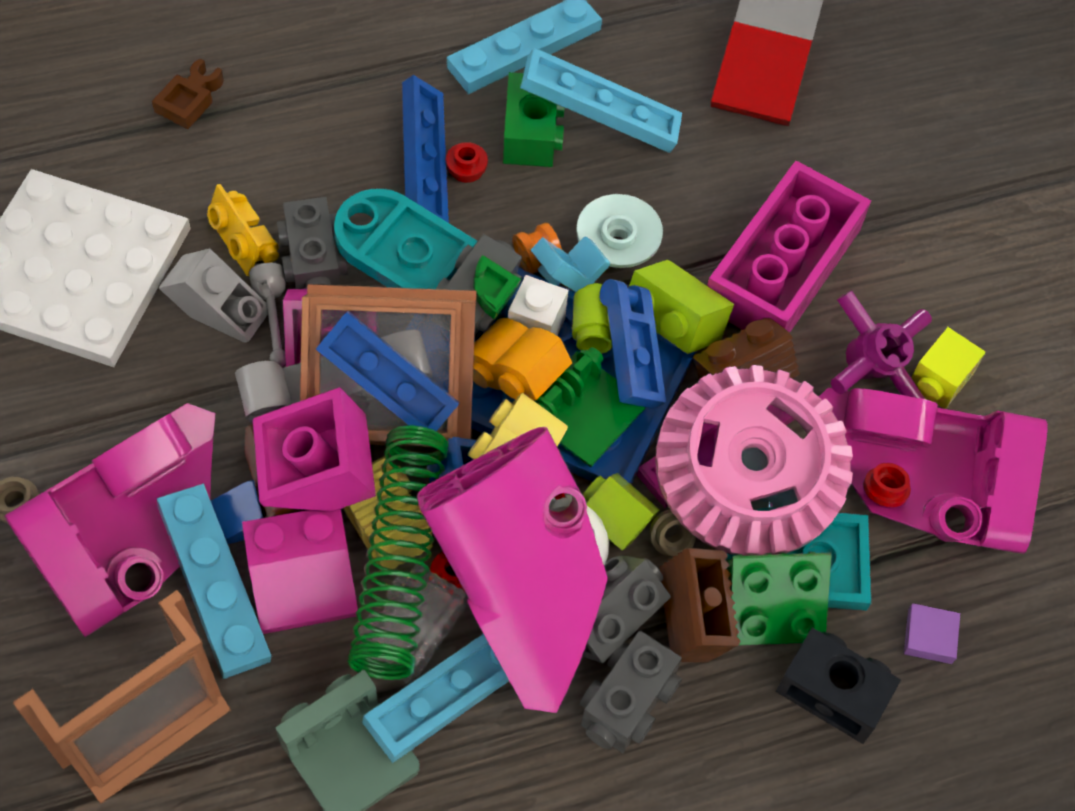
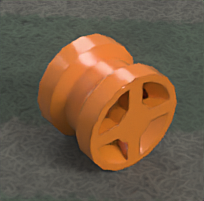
(525, 242)

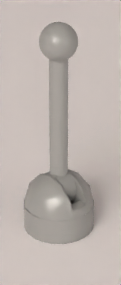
(269, 283)

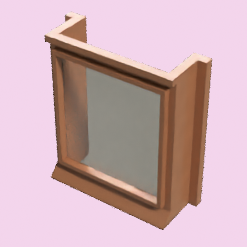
(423, 325)
(139, 718)

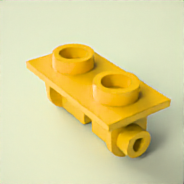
(232, 219)

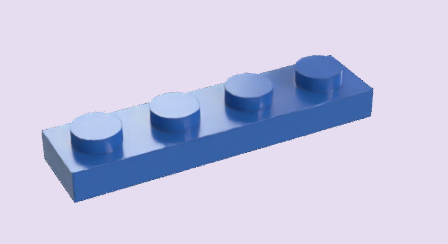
(424, 146)

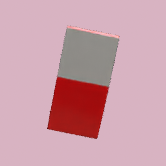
(766, 58)

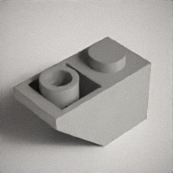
(215, 295)

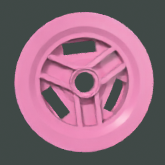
(718, 498)

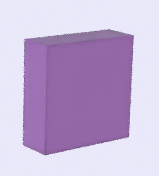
(932, 633)

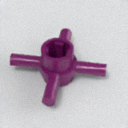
(879, 349)

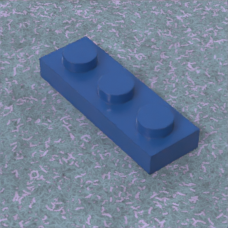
(386, 374)

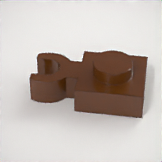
(188, 98)

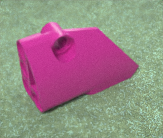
(108, 517)
(525, 569)

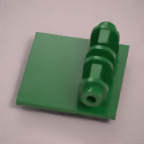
(590, 407)
(779, 596)

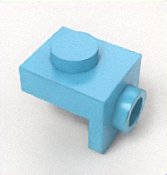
(576, 269)

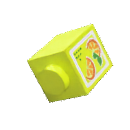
(947, 367)

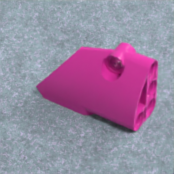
(953, 460)

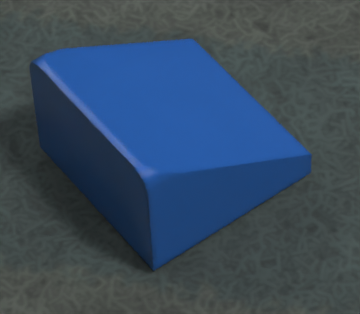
(236, 507)

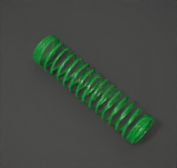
(360, 653)

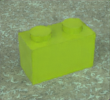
(683, 306)

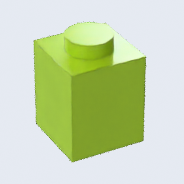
(620, 507)

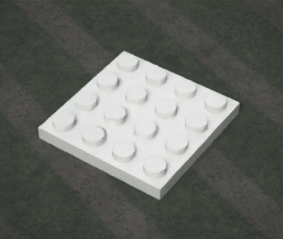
(81, 265)

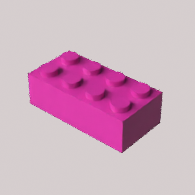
(789, 248)

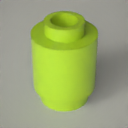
(590, 320)

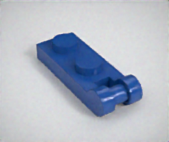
(634, 344)

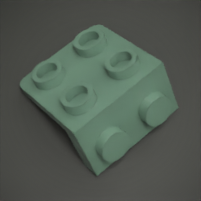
(337, 751)

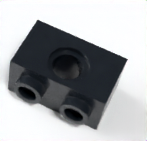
(849, 710)

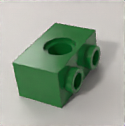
(530, 127)

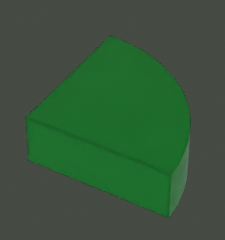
(493, 286)

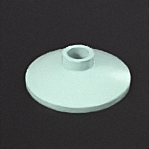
(625, 218)

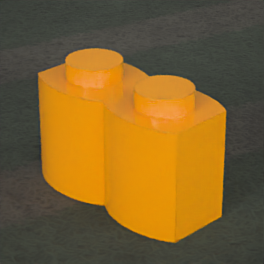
(518, 359)

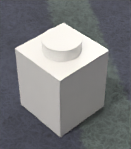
(539, 305)

